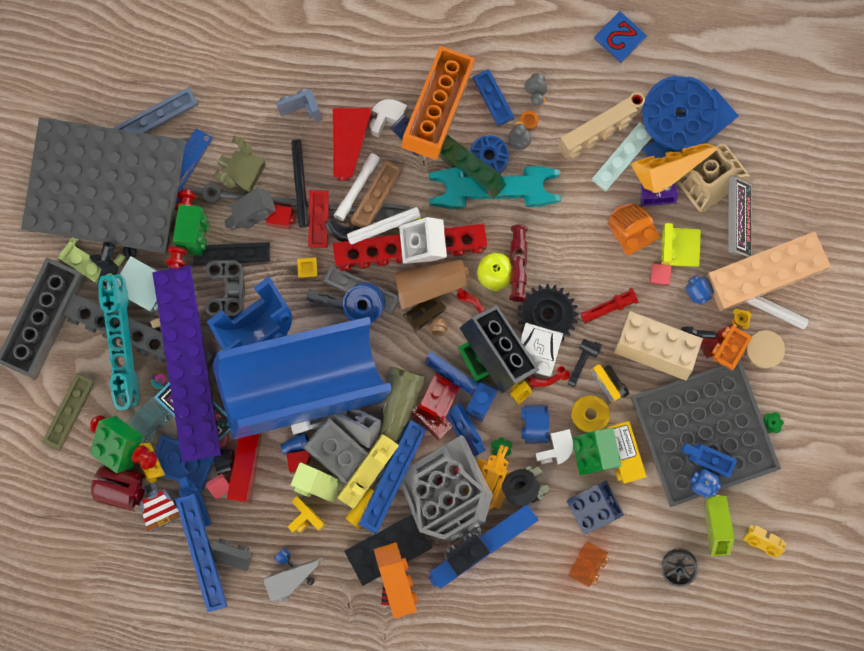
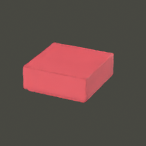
(660, 274)
(218, 486)

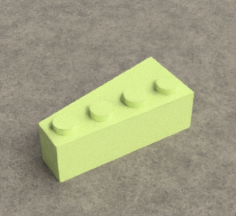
(312, 481)

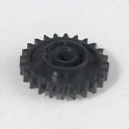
(553, 301)

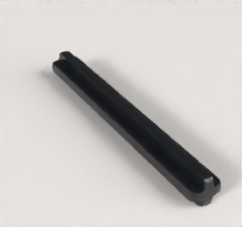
(300, 188)

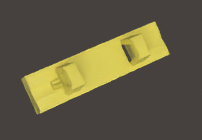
(367, 471)

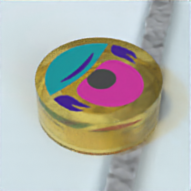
(159, 380)

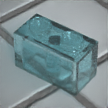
(149, 419)

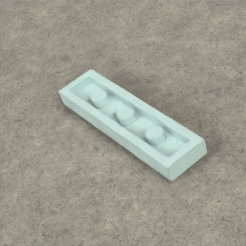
(622, 157)

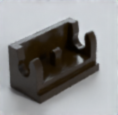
(424, 313)

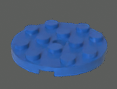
(685, 94)

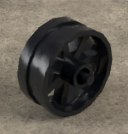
(679, 567)

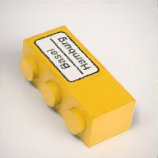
(630, 459)

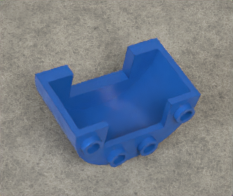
(259, 322)

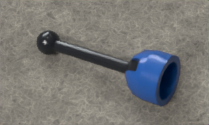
(284, 557)

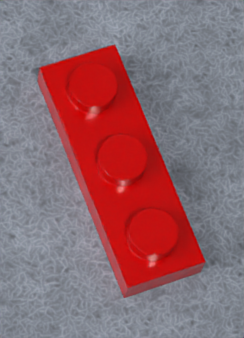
(317, 217)

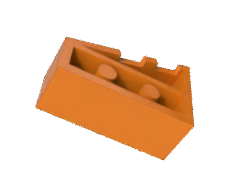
(395, 580)

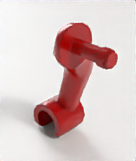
(465, 296)
(561, 375)

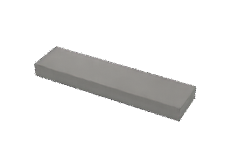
(345, 281)

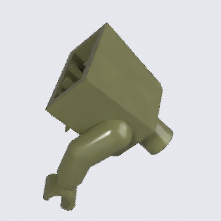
(242, 169)

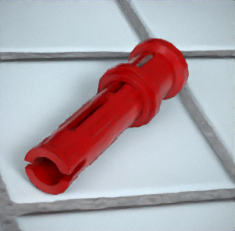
(618, 302)

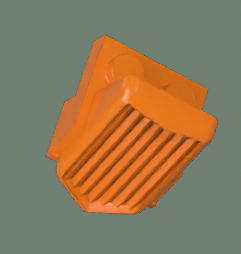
(632, 227)

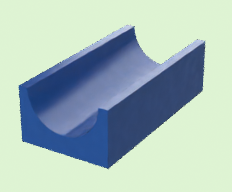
(298, 378)

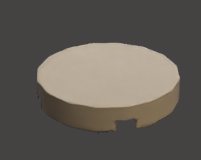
(765, 349)

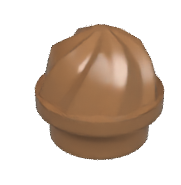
(438, 326)

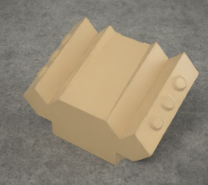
(710, 179)

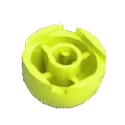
(494, 280)

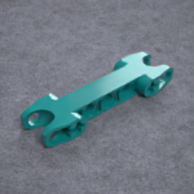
(464, 188)
(124, 378)

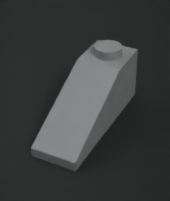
(359, 426)
(285, 582)

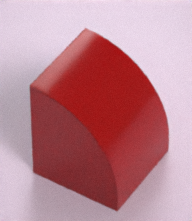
(296, 458)

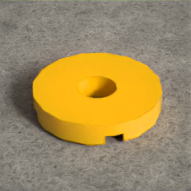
(594, 403)

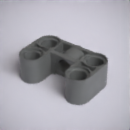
(234, 287)

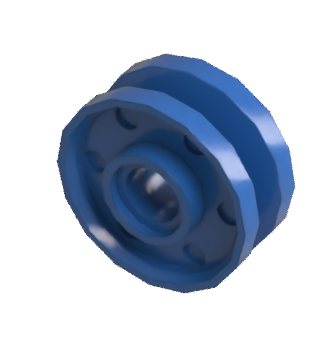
(495, 146)
(369, 293)

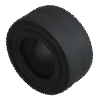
(526, 494)

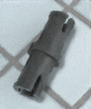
(325, 299)

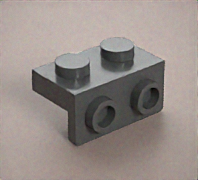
(236, 557)

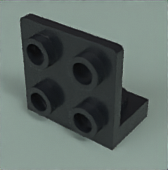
(466, 554)

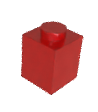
(281, 218)

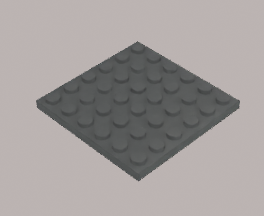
(707, 410)

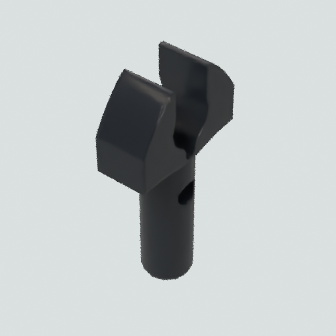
(700, 333)
(622, 388)

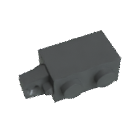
(250, 209)

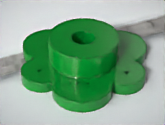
(776, 427)
(501, 441)

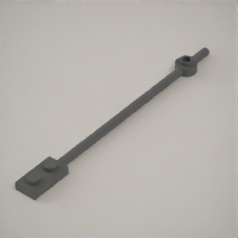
(386, 210)

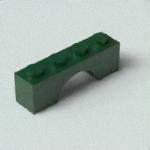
(482, 174)

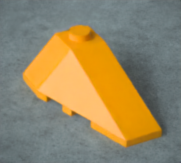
(665, 171)

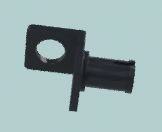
(104, 261)

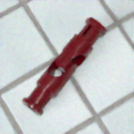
(518, 276)

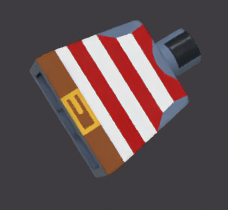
(158, 508)

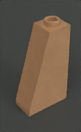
(430, 282)

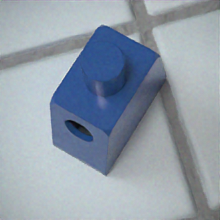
(481, 401)

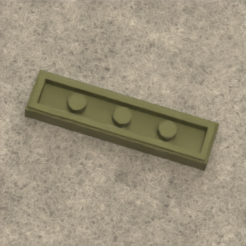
(68, 411)

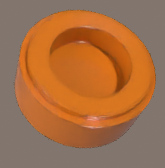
(529, 119)

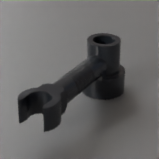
(589, 349)

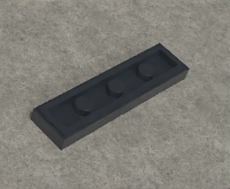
(235, 252)

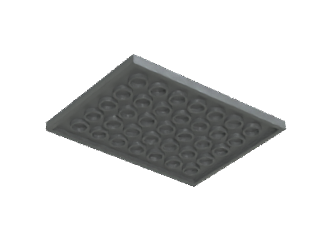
(103, 184)

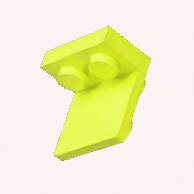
(680, 246)

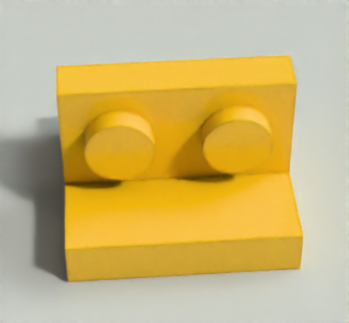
(307, 514)

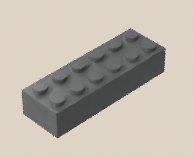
(40, 318)

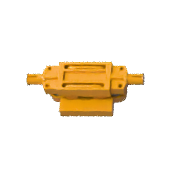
(494, 473)

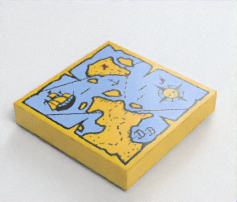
(605, 384)

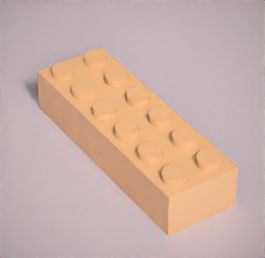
(768, 271)

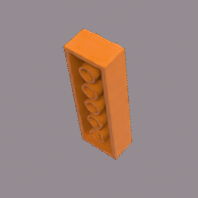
(438, 103)

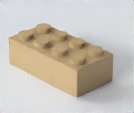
(658, 345)

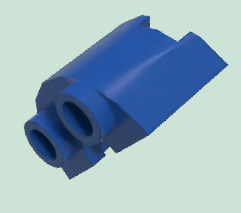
(536, 423)

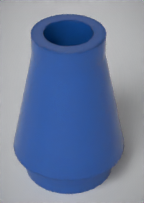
(295, 444)

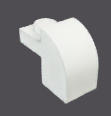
(386, 110)
(562, 448)

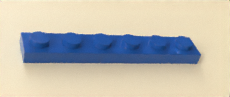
(392, 477)
(201, 552)

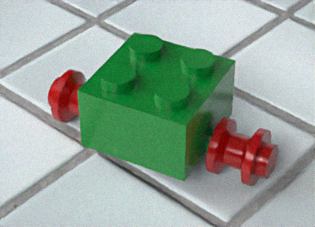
(189, 230)
(119, 445)

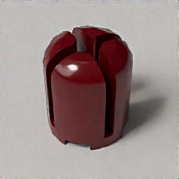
(118, 489)

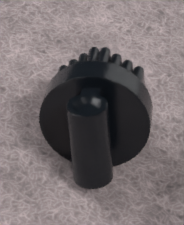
(225, 462)

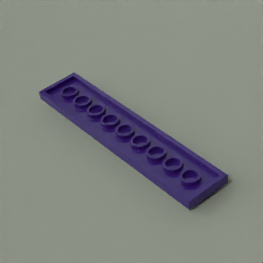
(186, 364)

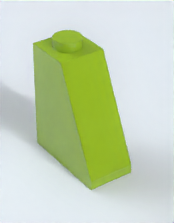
(719, 526)

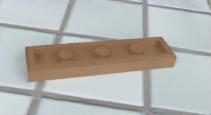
(377, 194)

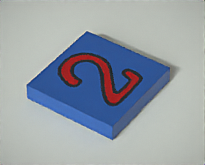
(620, 37)

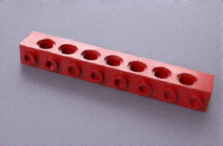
(380, 244)

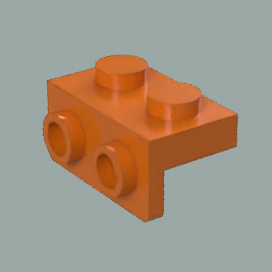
(732, 347)

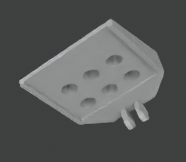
(466, 511)

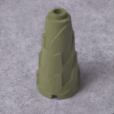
(400, 401)

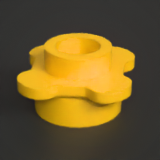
(746, 315)

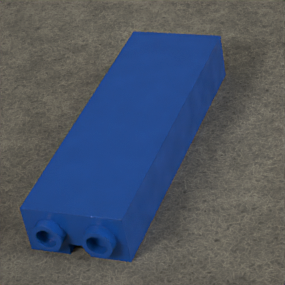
(492, 539)

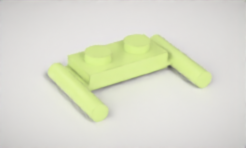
(80, 260)

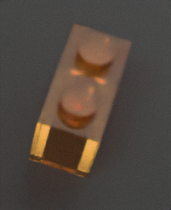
(588, 564)

